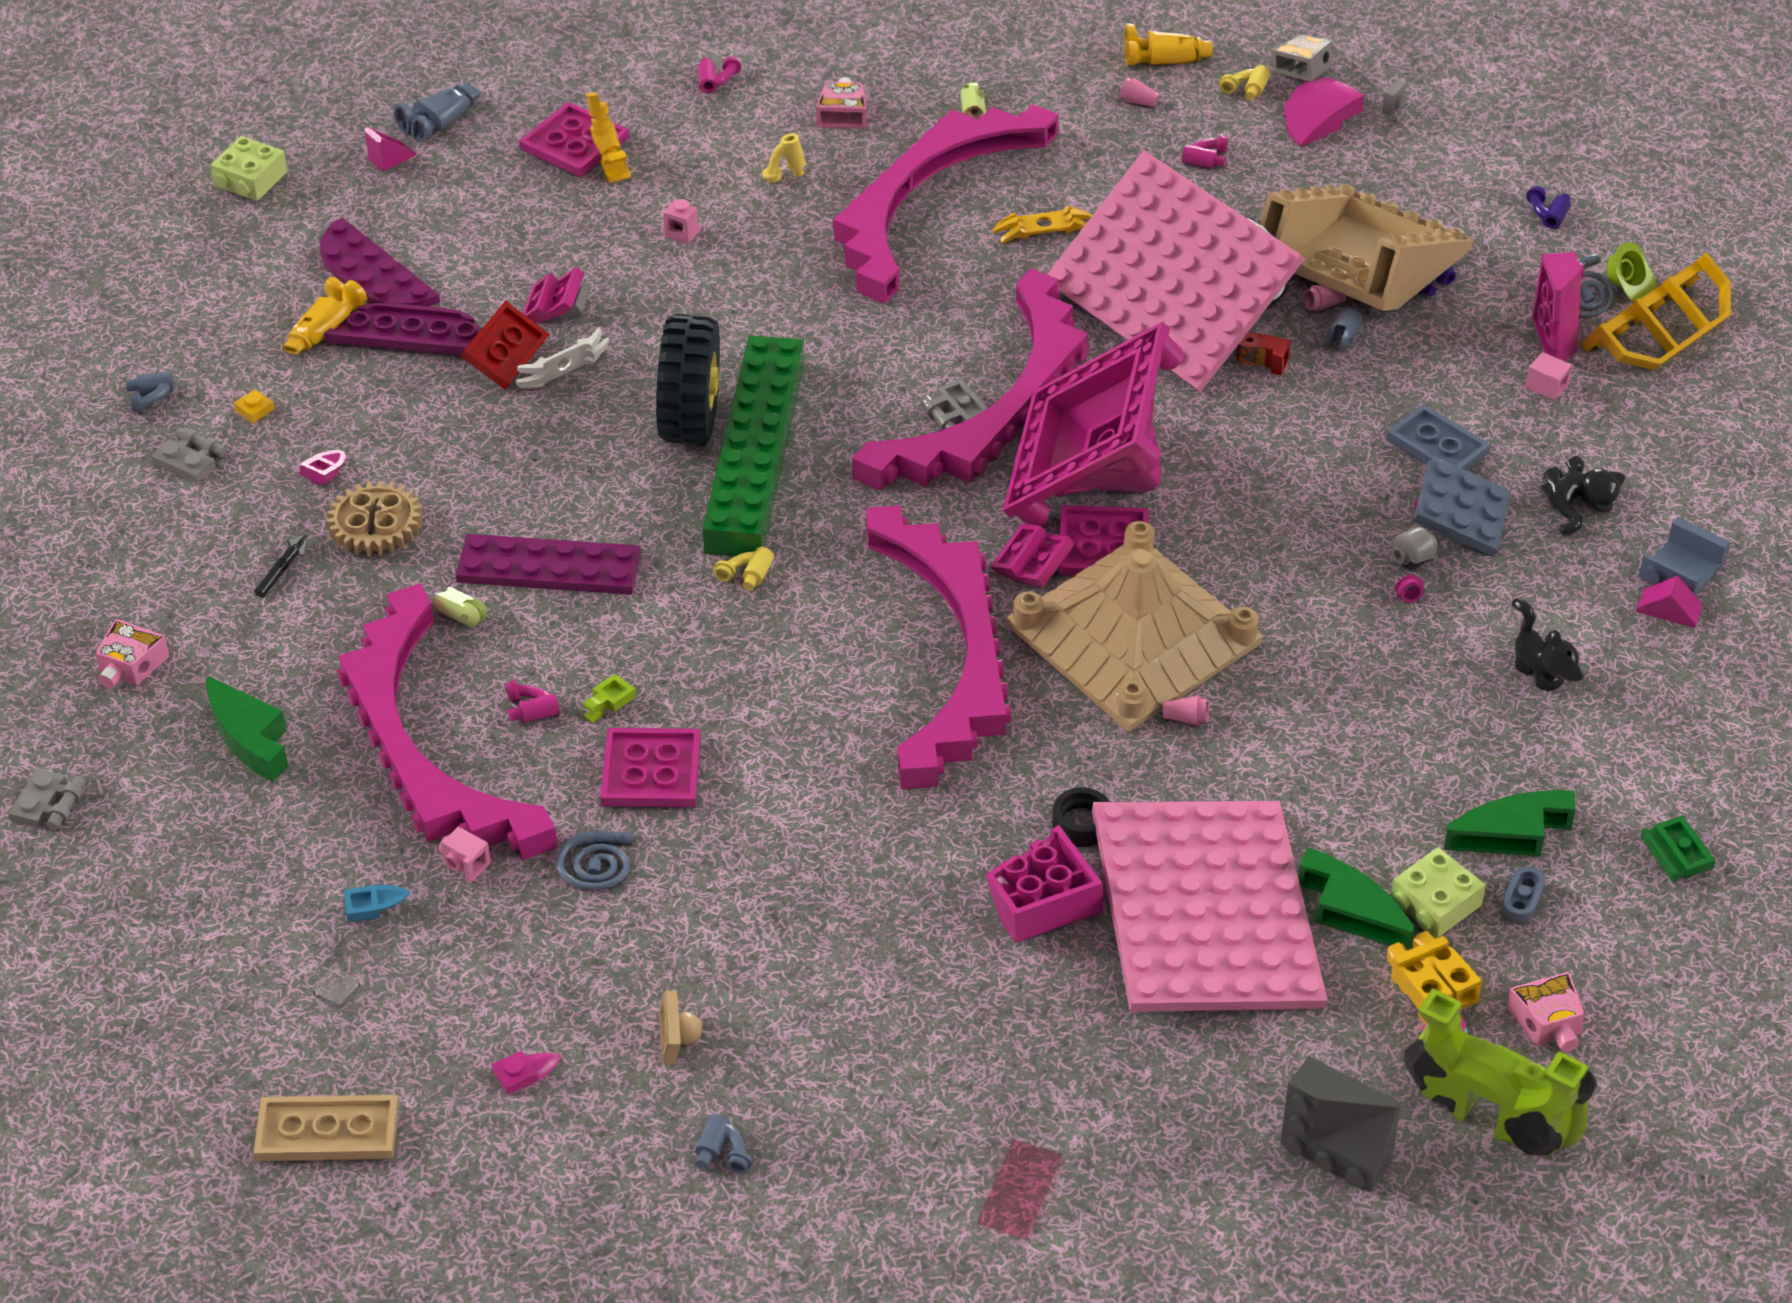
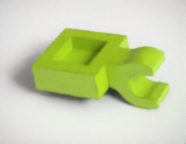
(609, 694)

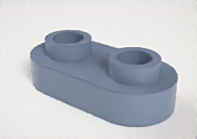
(1522, 896)

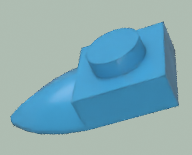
(368, 901)

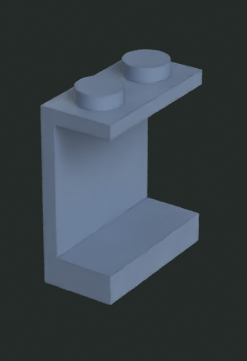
(1688, 553)

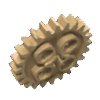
(394, 522)

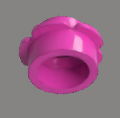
(1413, 593)

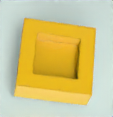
(253, 406)

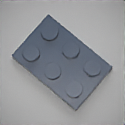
(1430, 433)

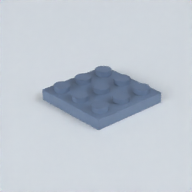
(1462, 506)

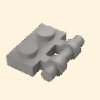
(958, 399)
(184, 460)
(39, 796)

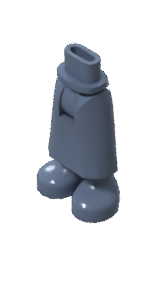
(435, 111)

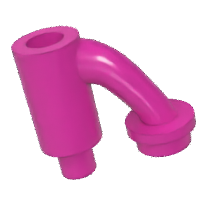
(707, 74)
(1201, 155)
(540, 707)

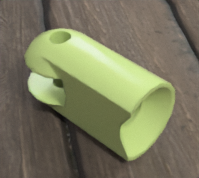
(973, 100)
(460, 607)

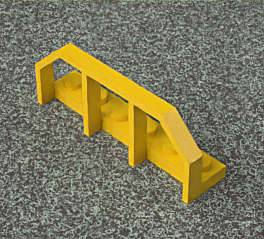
(1640, 312)

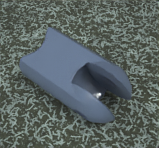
(1344, 327)

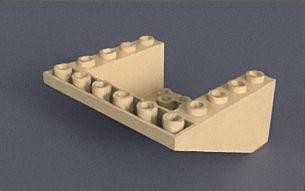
(1361, 243)

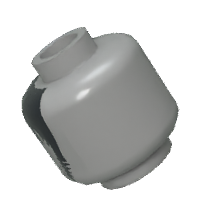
(1414, 547)

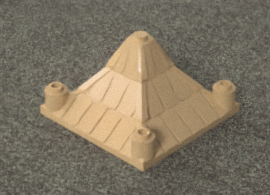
(1134, 630)

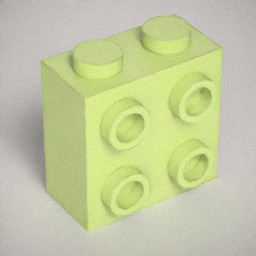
(249, 168)
(1438, 892)

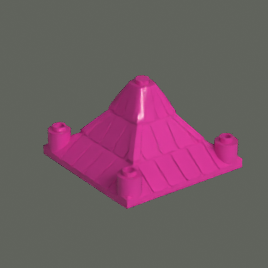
(1093, 428)

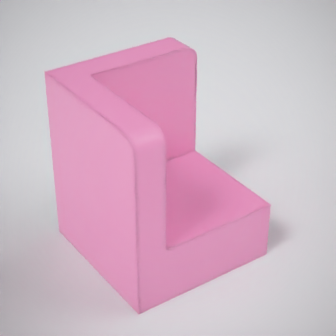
(1548, 376)

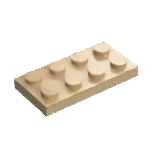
(326, 1128)

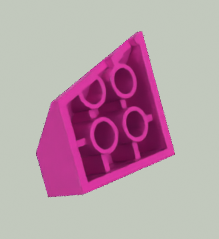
(1558, 304)
(1045, 888)

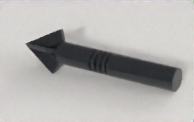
(296, 547)

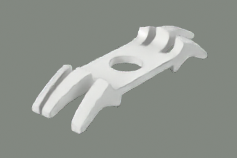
(547, 369)

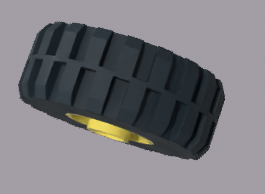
(688, 379)

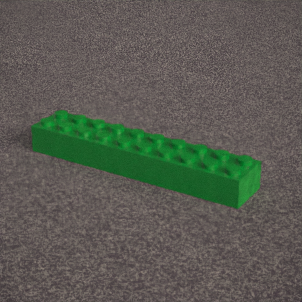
(754, 446)

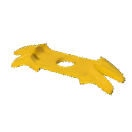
(1023, 226)

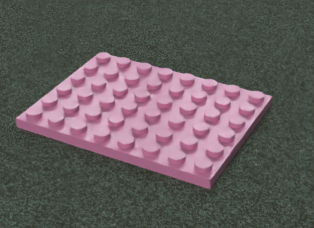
(1176, 258)
(1207, 906)

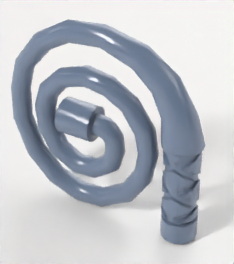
(1587, 294)
(594, 865)

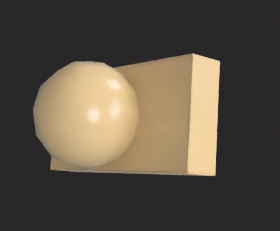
(676, 1027)

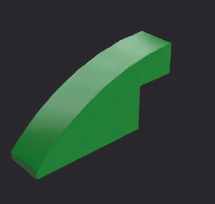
(249, 728)
(1512, 823)
(1353, 901)

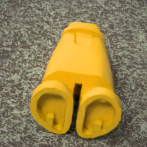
(1163, 48)
(325, 314)

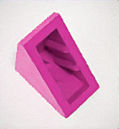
(386, 150)
(1671, 602)

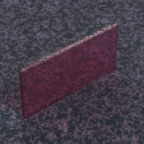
(1019, 1189)

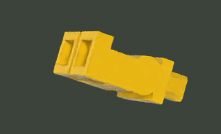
(1431, 966)

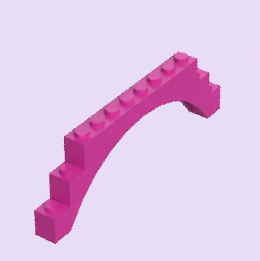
(950, 141)
(972, 444)
(979, 698)
(433, 797)

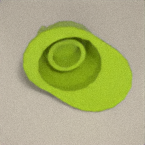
(1630, 271)

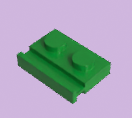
(1677, 848)

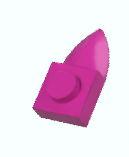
(323, 466)
(521, 1070)

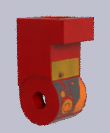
(1264, 351)

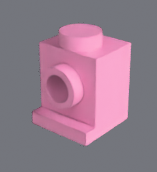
(683, 215)
(465, 853)

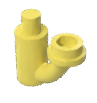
(1256, 82)
(791, 148)
(757, 567)

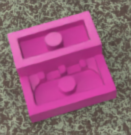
(553, 296)
(1032, 555)

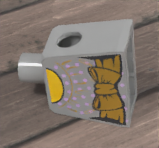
(1303, 57)

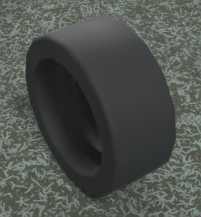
(1077, 798)

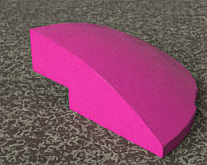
(1319, 109)

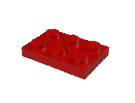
(504, 344)

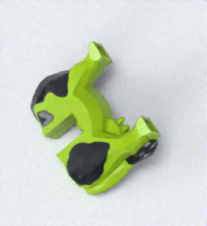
(1538, 1104)

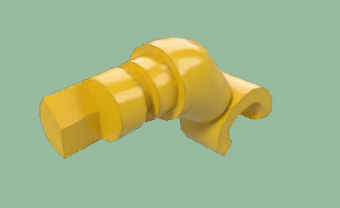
(606, 140)

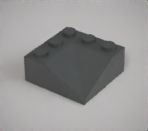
(1340, 1123)

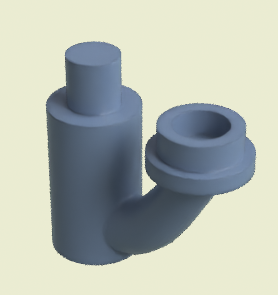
(154, 385)
(712, 1140)

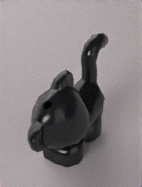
(1596, 487)
(1549, 659)

